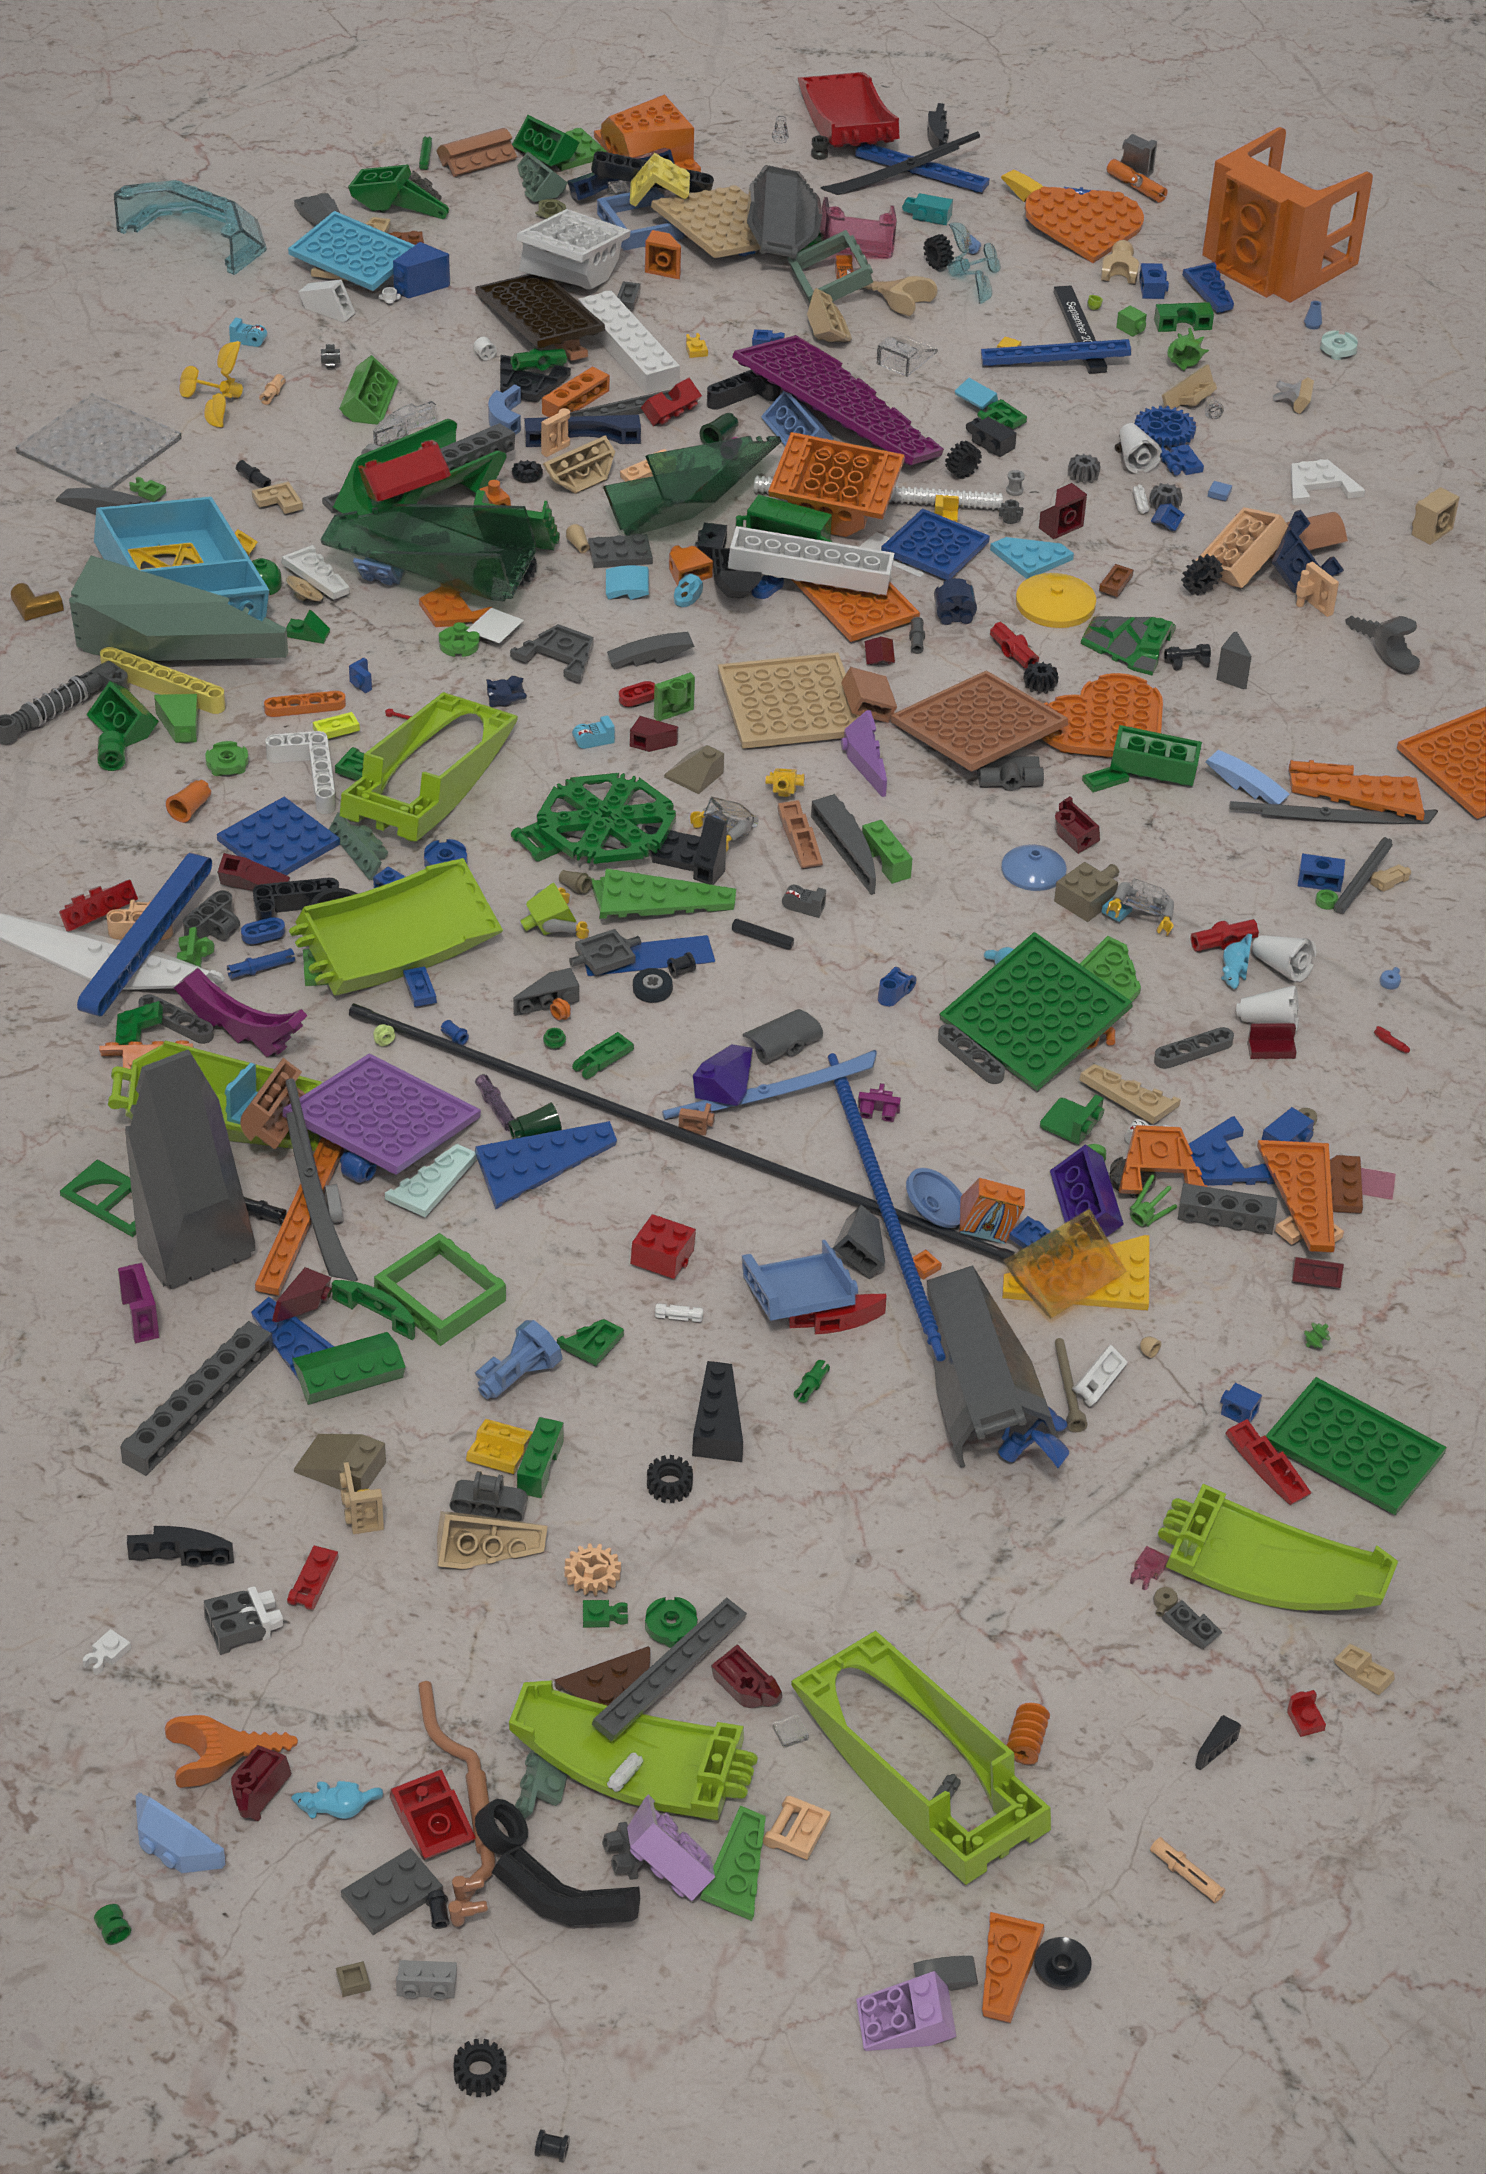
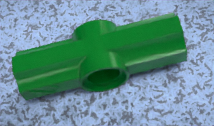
(538, 359)

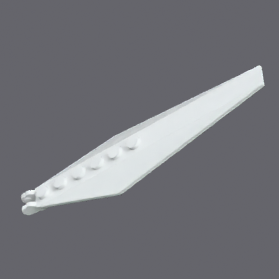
(87, 952)

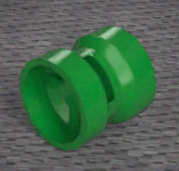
(113, 1926)

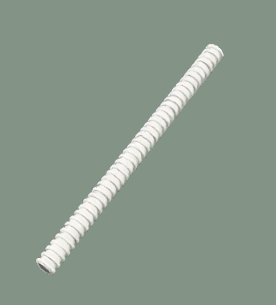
(919, 495)

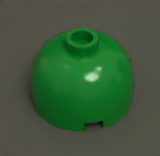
(270, 574)

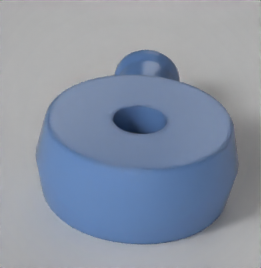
(1390, 979)

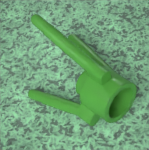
(1143, 1213)

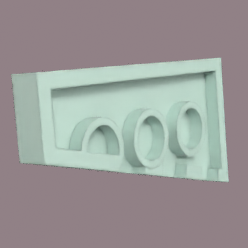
(432, 1182)

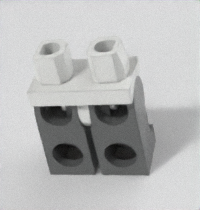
(241, 1618)

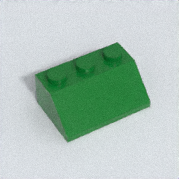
(122, 712)

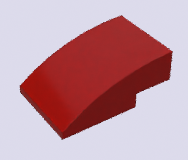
(431, 1814)

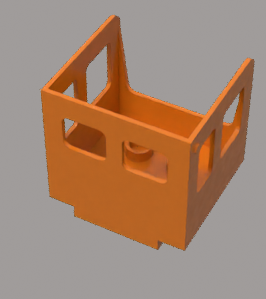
(1275, 229)

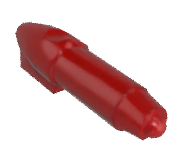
(1386, 1037)

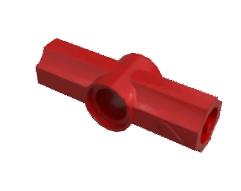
(1013, 645)
(1223, 934)

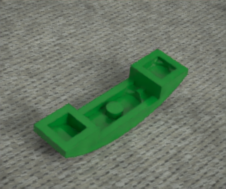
(353, 1293)

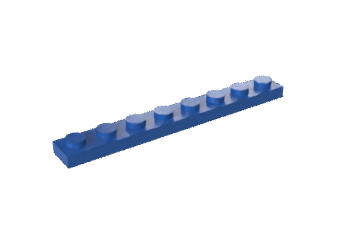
(929, 170)
(1055, 352)

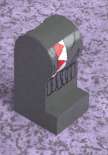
(805, 900)

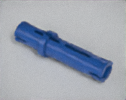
(251, 966)

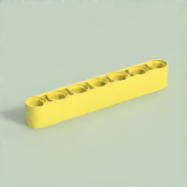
(165, 680)

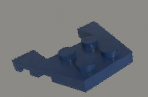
(1294, 556)

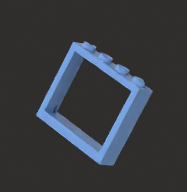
(609, 206)

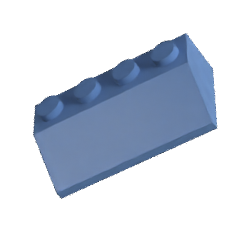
(792, 415)

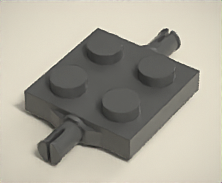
(605, 951)

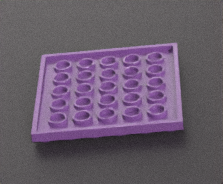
(384, 1113)

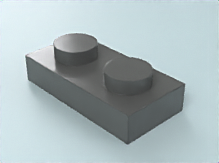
(629, 293)

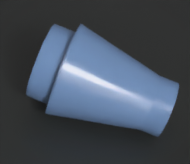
(1314, 315)

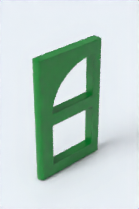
(97, 1174)

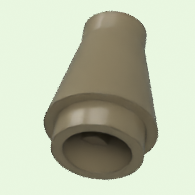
(577, 881)

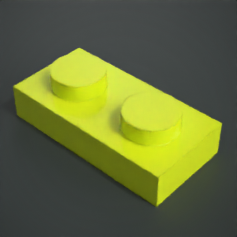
(337, 725)

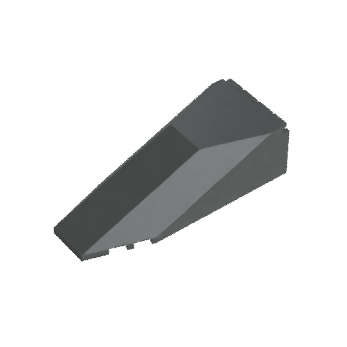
(184, 1175)

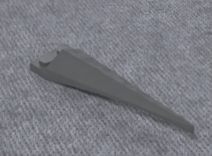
(316, 207)

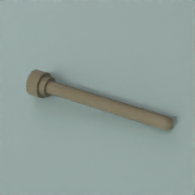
(1076, 1418)

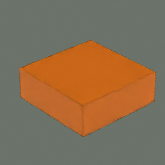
(926, 1264)

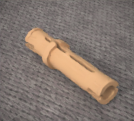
(1163, 1850)

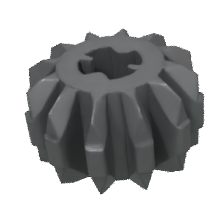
(1084, 468)
(1165, 494)

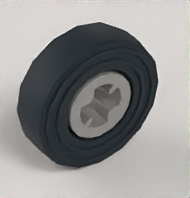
(644, 984)

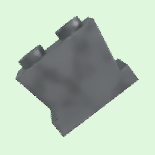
(1139, 154)

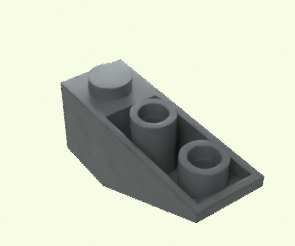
(544, 991)

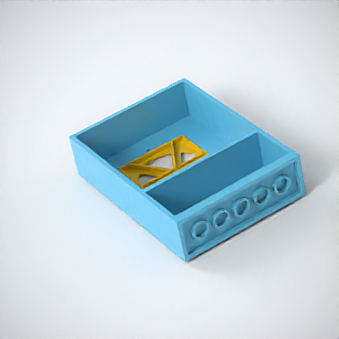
(168, 527)

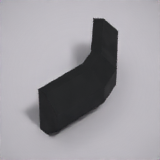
(732, 582)
(561, 1902)

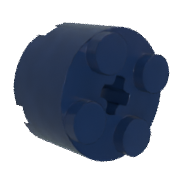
(955, 601)

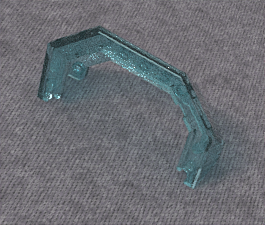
(142, 203)

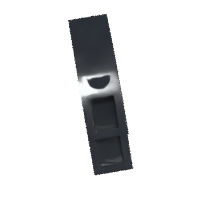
(937, 127)
(189, 1544)

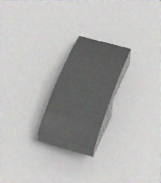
(1189, 1625)
(954, 1970)

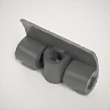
(1012, 772)
(785, 1034)

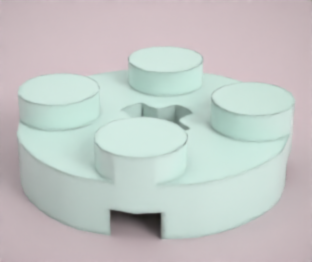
(1339, 344)

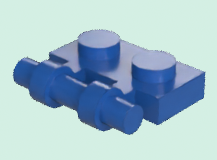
(1181, 459)

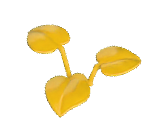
(216, 406)

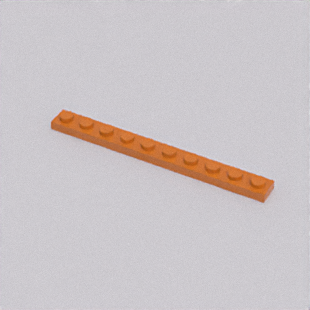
(296, 1224)

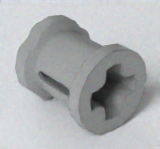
(1015, 483)

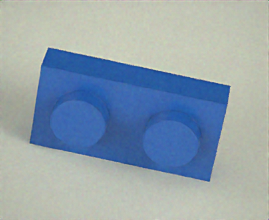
(419, 986)

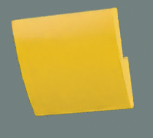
(499, 1446)

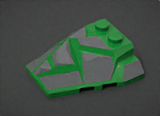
(1129, 639)

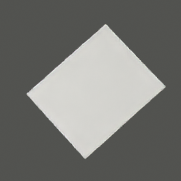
(495, 625)

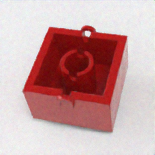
(663, 1246)

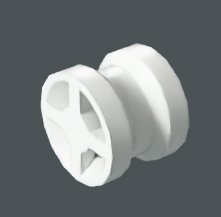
(485, 348)

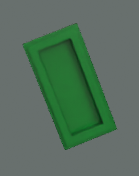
(1104, 779)

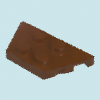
(607, 1679)

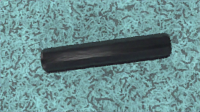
(763, 934)

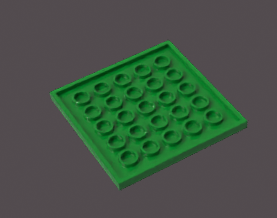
(1036, 1010)

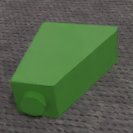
(178, 715)

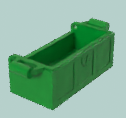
(787, 519)

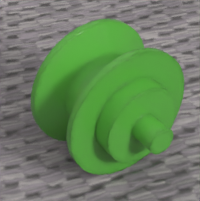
(1317, 1335)

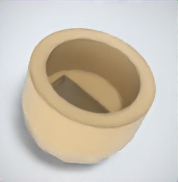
(1150, 1346)

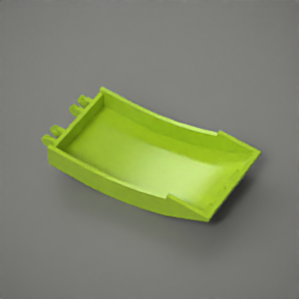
(396, 927)

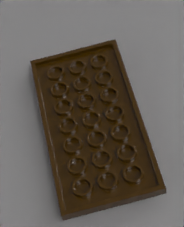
(540, 309)

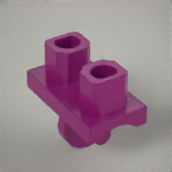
(881, 1101)

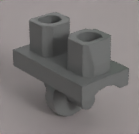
(624, 1861)

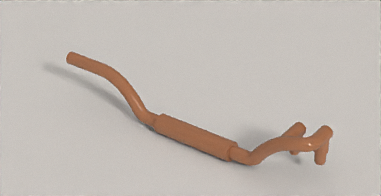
(478, 1798)

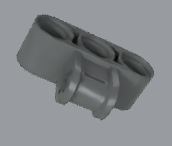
(213, 917)
(488, 1498)

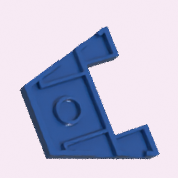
(1218, 1160)

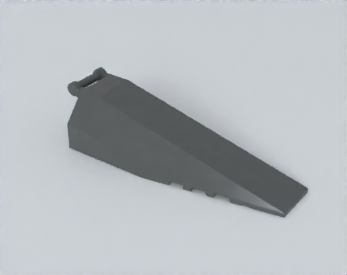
(783, 211)
(986, 1371)

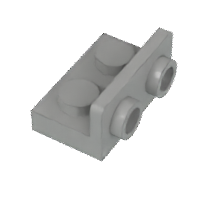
(426, 1979)

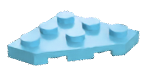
(1031, 556)

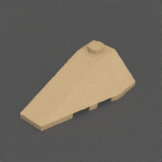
(479, 1540)

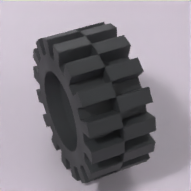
(938, 251)
(963, 459)
(669, 1490)
(483, 2082)

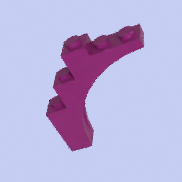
(241, 1021)

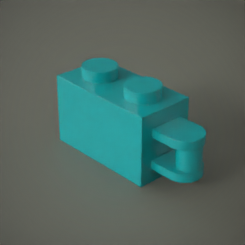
(929, 208)

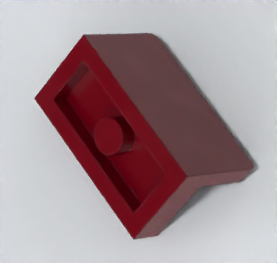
(1272, 1041)
(1317, 1272)

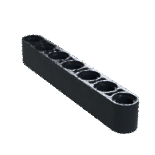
(626, 168)

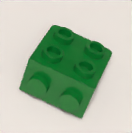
(1073, 1120)

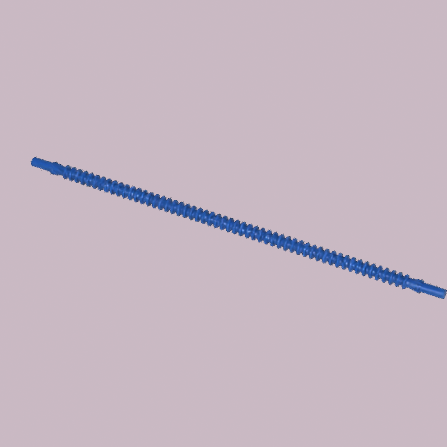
(888, 1213)

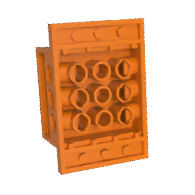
(647, 129)
(837, 480)

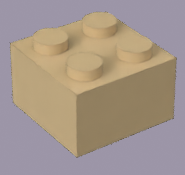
(1435, 515)

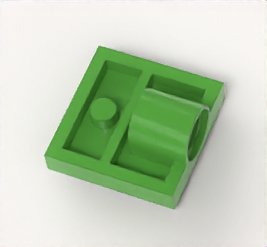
(674, 696)

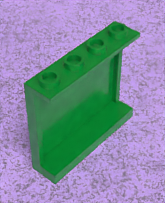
(542, 523)

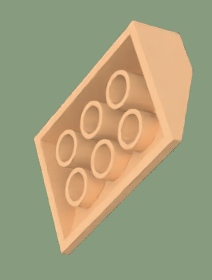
(1246, 544)

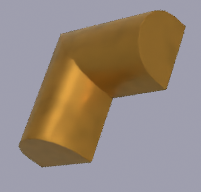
(34, 607)

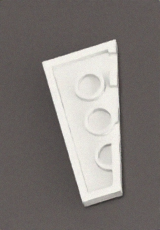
(314, 570)

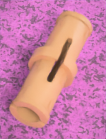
(272, 389)

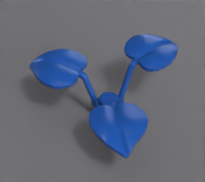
(1051, 1445)

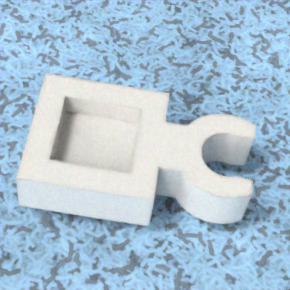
(106, 1649)

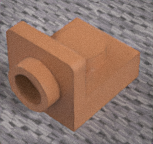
(696, 1120)

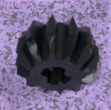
(1041, 677)

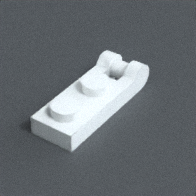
(1100, 1375)

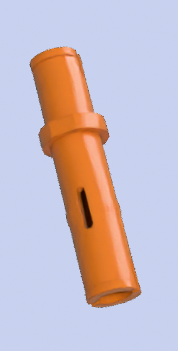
(1316, 768)

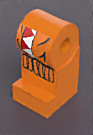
(843, 265)

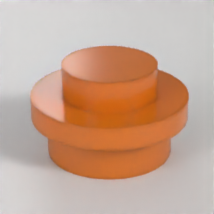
(560, 1009)

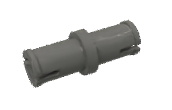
(917, 635)

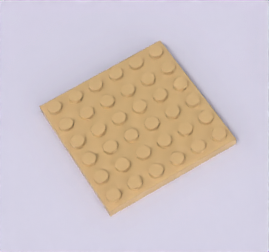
(712, 220)
(787, 699)

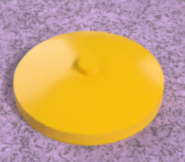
(1055, 600)

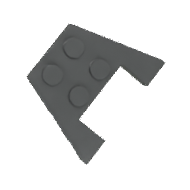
(561, 644)

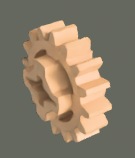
(592, 1569)

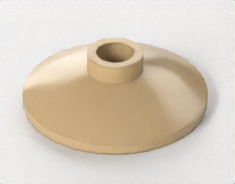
(304, 589)

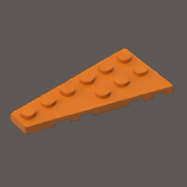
(1364, 791)
(1305, 1184)

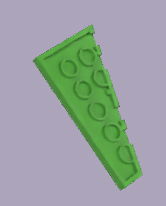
(658, 895)

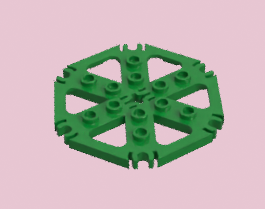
(598, 829)

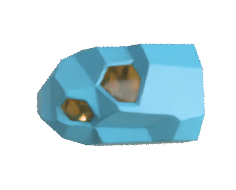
(688, 590)

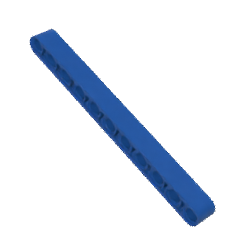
(144, 935)

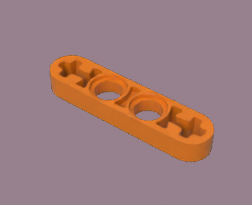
(282, 706)

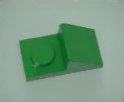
(310, 629)

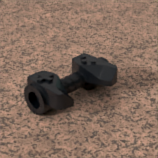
(1175, 655)

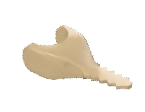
(904, 292)

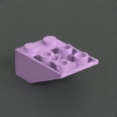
(907, 2015)

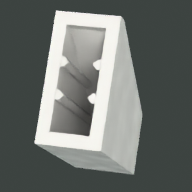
(327, 299)

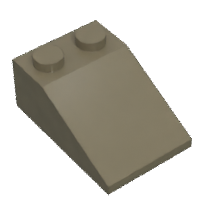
(329, 1451)

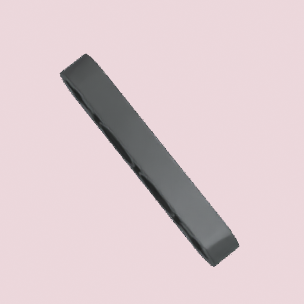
(197, 1030)
(1170, 1056)
(989, 1070)

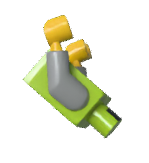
(552, 913)

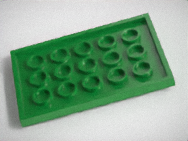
(1355, 1445)

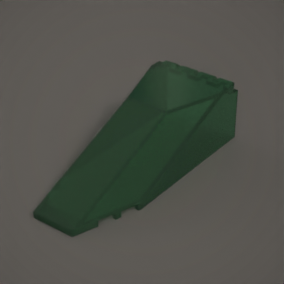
(684, 482)
(454, 546)

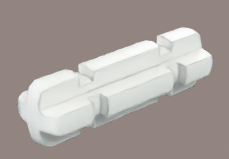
(1140, 498)
(679, 1312)
(625, 1772)

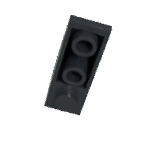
(711, 851)

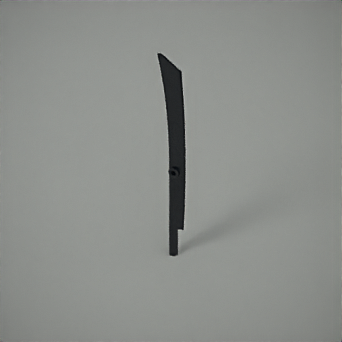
(910, 163)

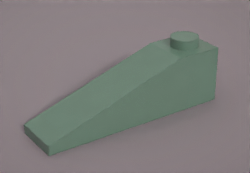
(539, 180)

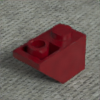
(652, 734)

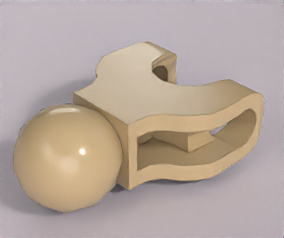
(1121, 262)

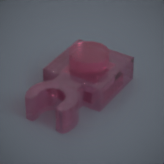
(1149, 1565)

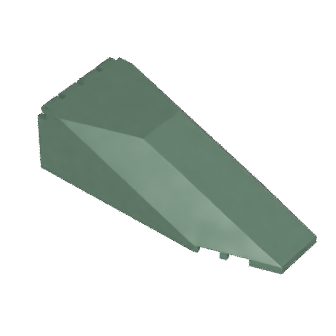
(164, 618)

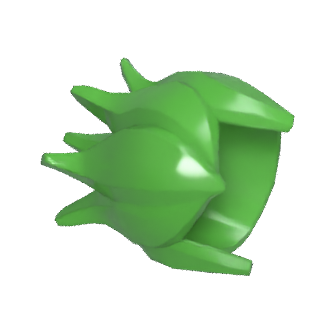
(1186, 350)

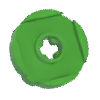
(458, 640)
(236, 762)

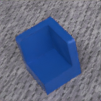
(1168, 516)

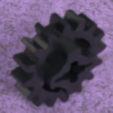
(1200, 574)

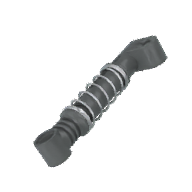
(77, 689)

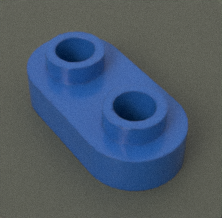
(767, 586)
(263, 930)

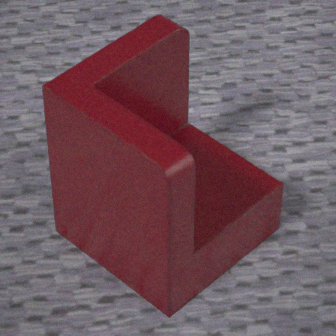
(879, 650)

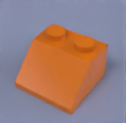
(662, 255)

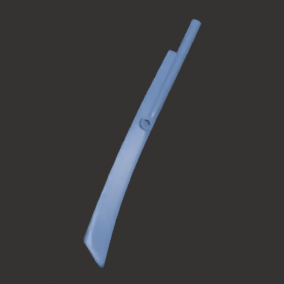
(765, 1091)

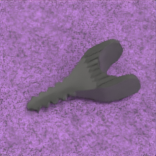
(1390, 640)

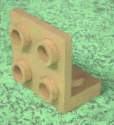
(364, 1507)

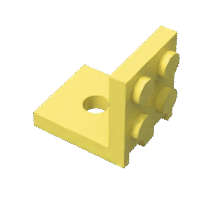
(662, 172)

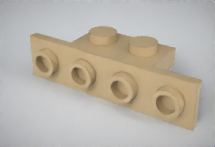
(1191, 390)

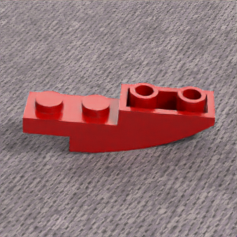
(866, 1309)

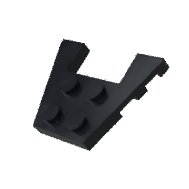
(532, 384)

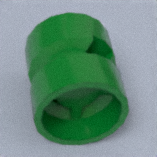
(111, 750)

